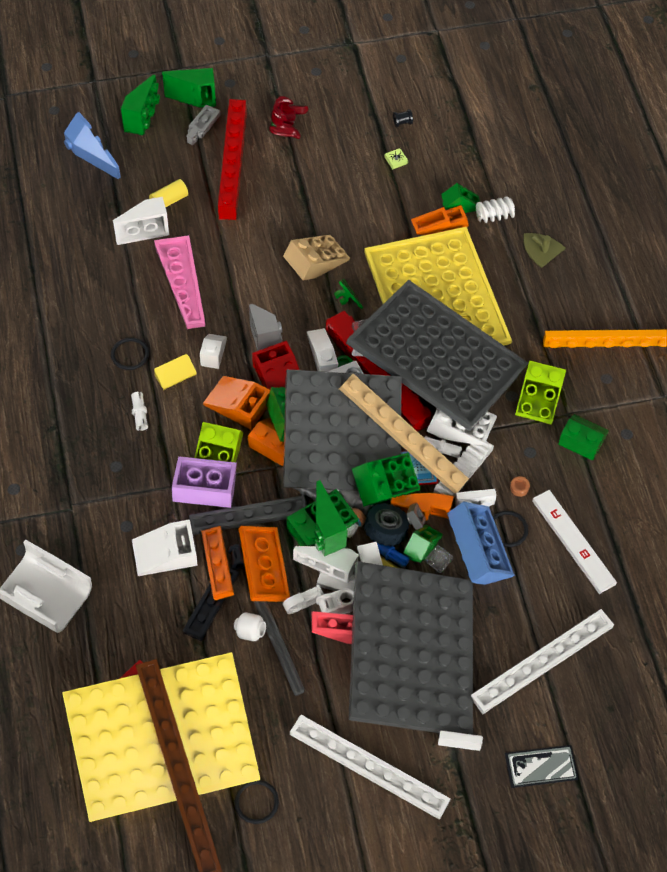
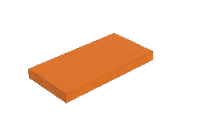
(264, 563)

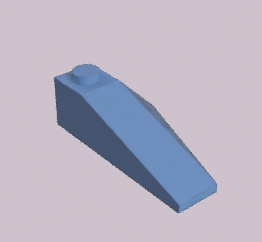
(86, 146)

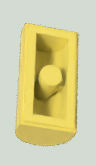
(171, 192)

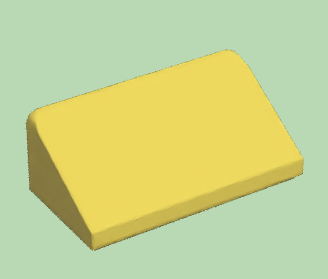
(175, 371)

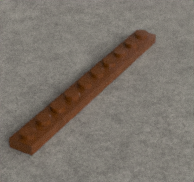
(178, 767)

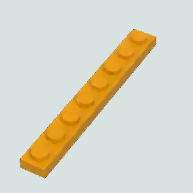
(605, 338)

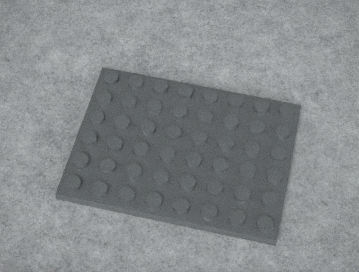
(438, 354)
(411, 650)

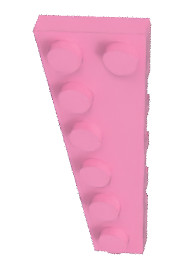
(181, 273)

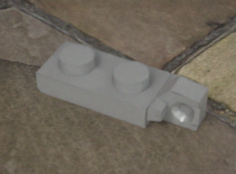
(202, 123)

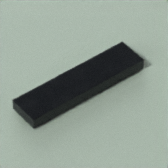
(205, 612)

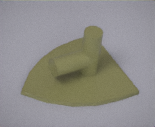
(541, 248)

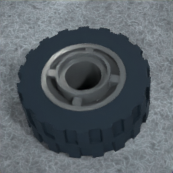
(386, 524)

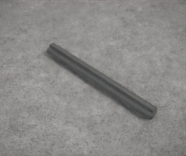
(280, 648)

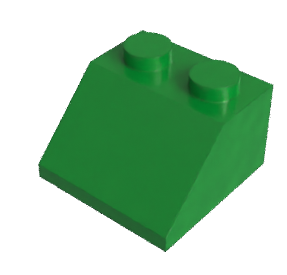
(582, 437)

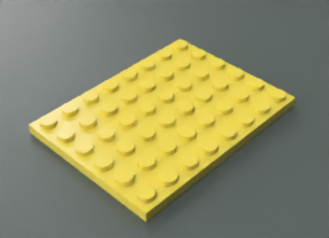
(447, 269)
(120, 749)

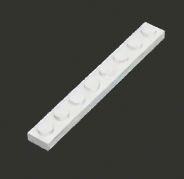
(541, 661)
(370, 766)

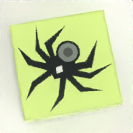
(396, 158)

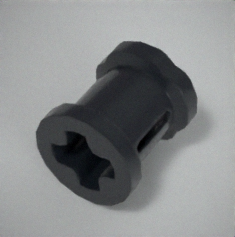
(402, 118)
(236, 556)

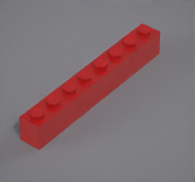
(232, 160)
(412, 410)

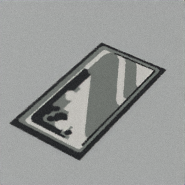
(541, 766)

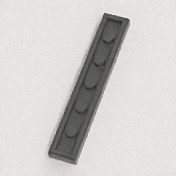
(247, 514)

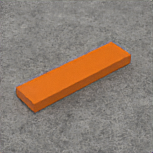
(217, 563)

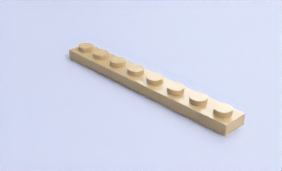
(404, 433)

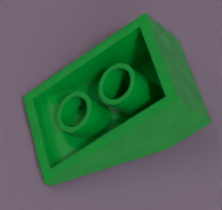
(330, 528)

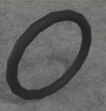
(129, 367)
(524, 524)
(257, 821)

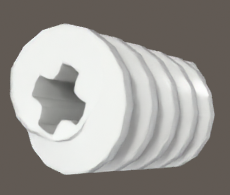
(495, 208)

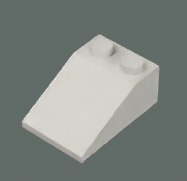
(142, 222)

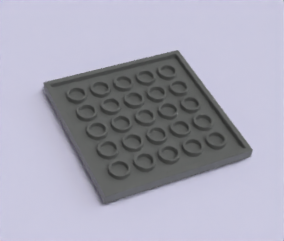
(329, 432)

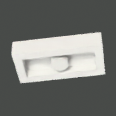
(480, 497)

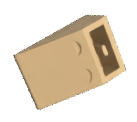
(315, 256)

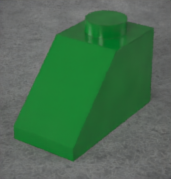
(459, 195)
(422, 543)

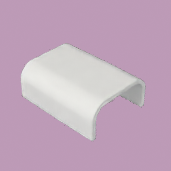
(46, 588)

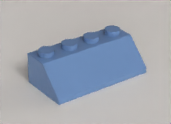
(480, 543)

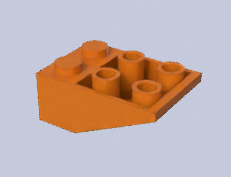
(238, 400)

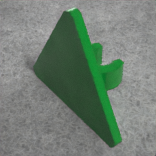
(347, 293)

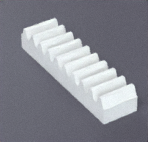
(467, 464)

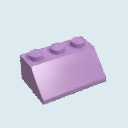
(204, 482)

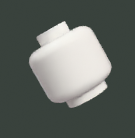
(250, 626)

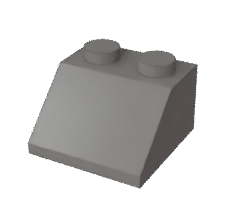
(264, 327)

